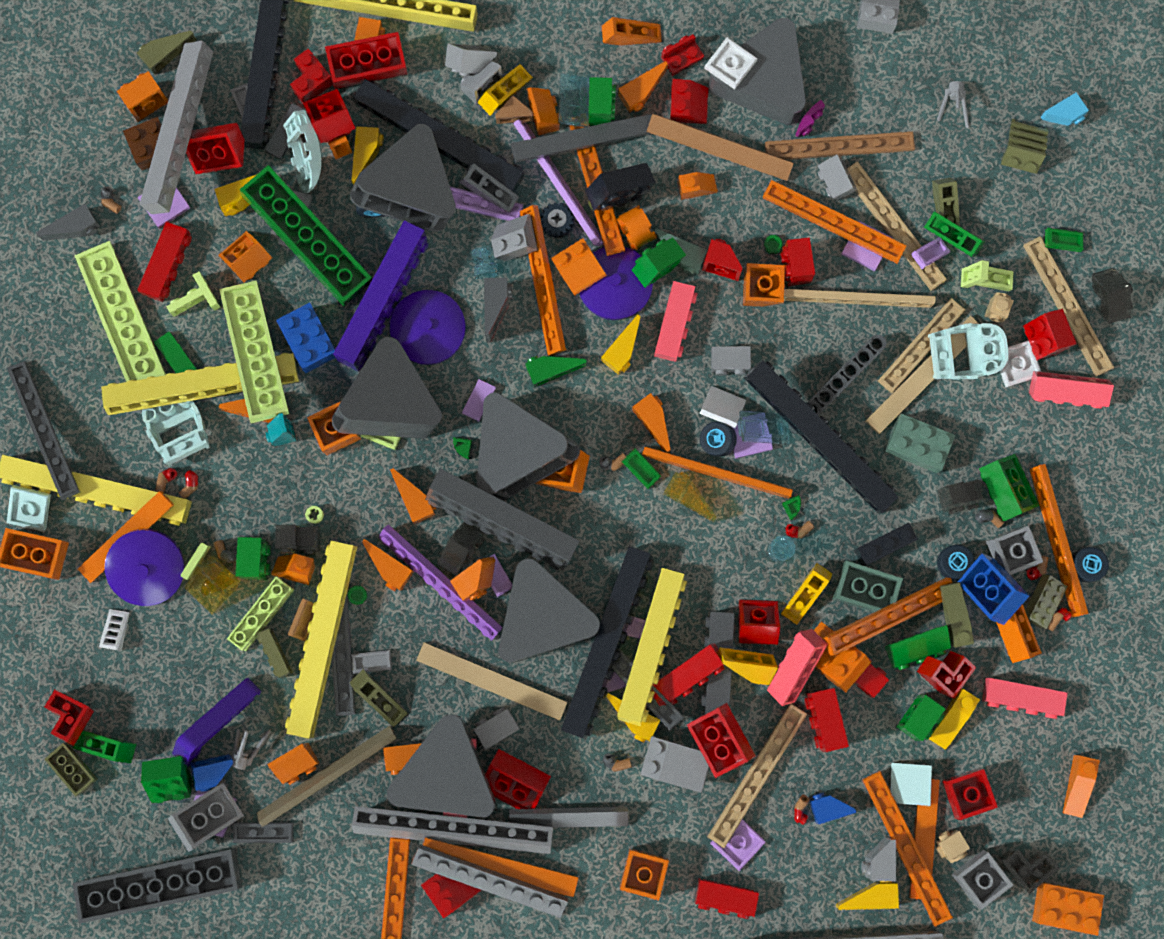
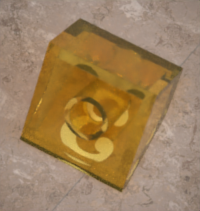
(212, 584)

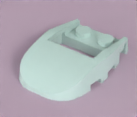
(308, 166)
(985, 349)
(167, 417)

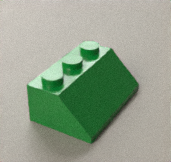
(1008, 487)
(918, 647)

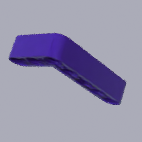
(192, 740)

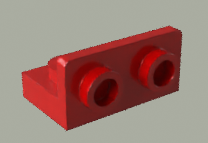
(682, 54)

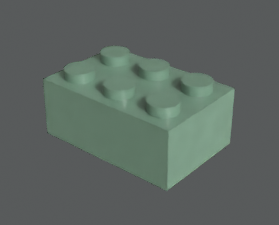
(919, 443)
(866, 587)

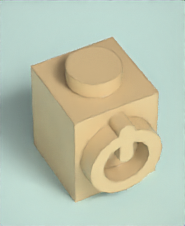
(999, 307)
(952, 846)

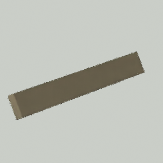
(326, 776)

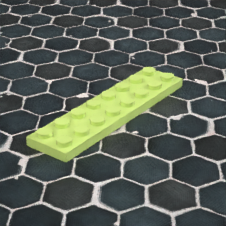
(119, 313)
(253, 352)

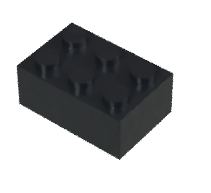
(620, 187)

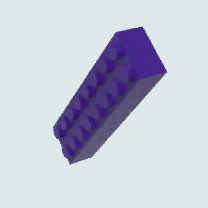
(381, 295)

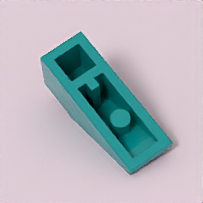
(280, 431)

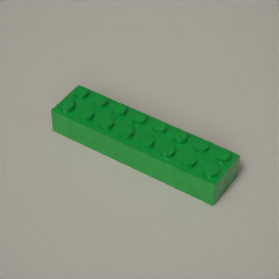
(305, 235)

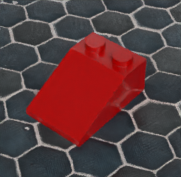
(447, 893)

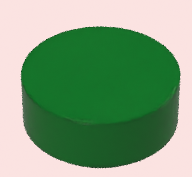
(773, 244)
(357, 595)

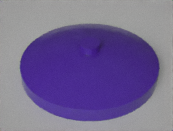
(620, 292)
(428, 326)
(144, 567)

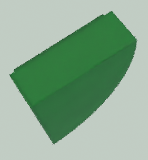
(462, 446)
(792, 507)

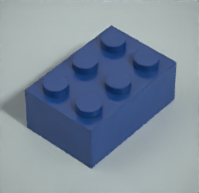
(307, 337)
(993, 589)

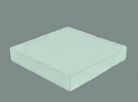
(28, 508)
(911, 783)

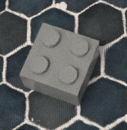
(1015, 550)
(982, 879)

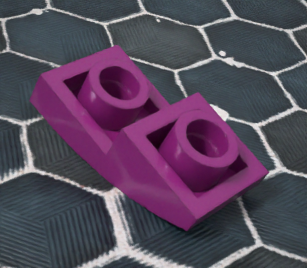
(807, 122)

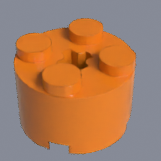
(637, 228)

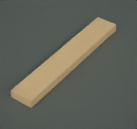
(920, 346)

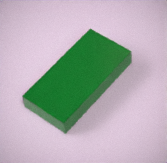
(1064, 240)
(641, 468)

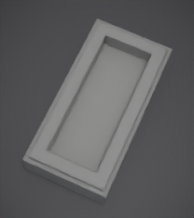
(371, 661)

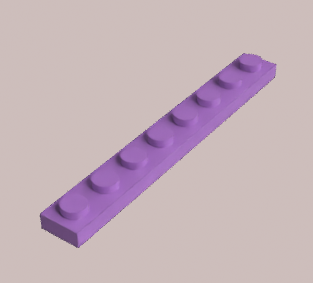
(439, 582)

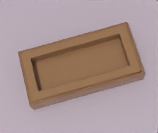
(300, 624)

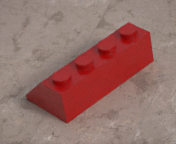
(366, 59)

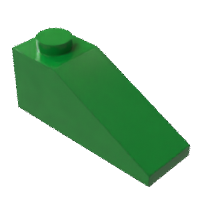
(954, 234)
(549, 368)
(105, 747)

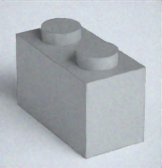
(836, 177)
(730, 359)
(496, 728)

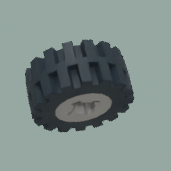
(557, 227)

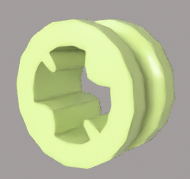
(319, 516)

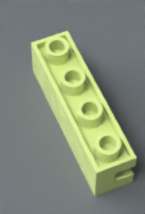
(260, 614)

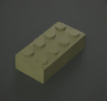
(1045, 601)
(275, 653)
(71, 769)

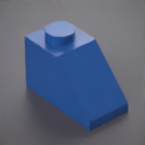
(210, 771)
(828, 808)

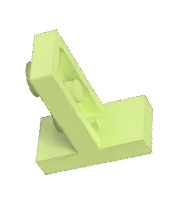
(986, 276)
(194, 297)

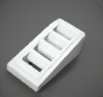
(120, 638)

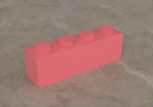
(674, 321)
(1071, 389)
(797, 666)
(1023, 696)

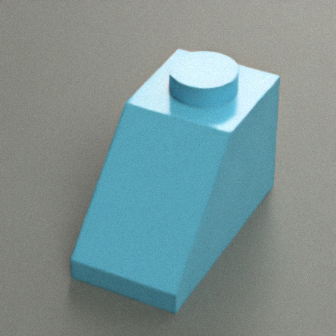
(1067, 111)

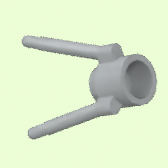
(955, 92)
(241, 758)

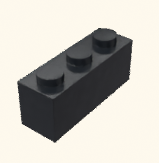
(885, 544)

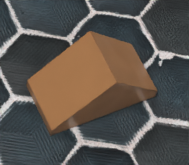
(513, 111)

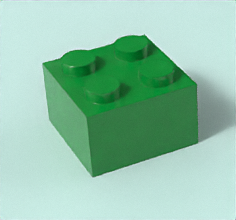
(601, 101)
(658, 261)
(252, 558)
(921, 718)
(166, 779)

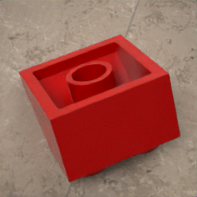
(688, 102)
(722, 260)
(758, 622)

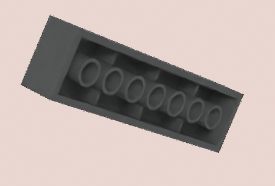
(501, 520)
(157, 885)

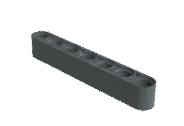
(844, 378)

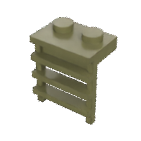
(1025, 147)

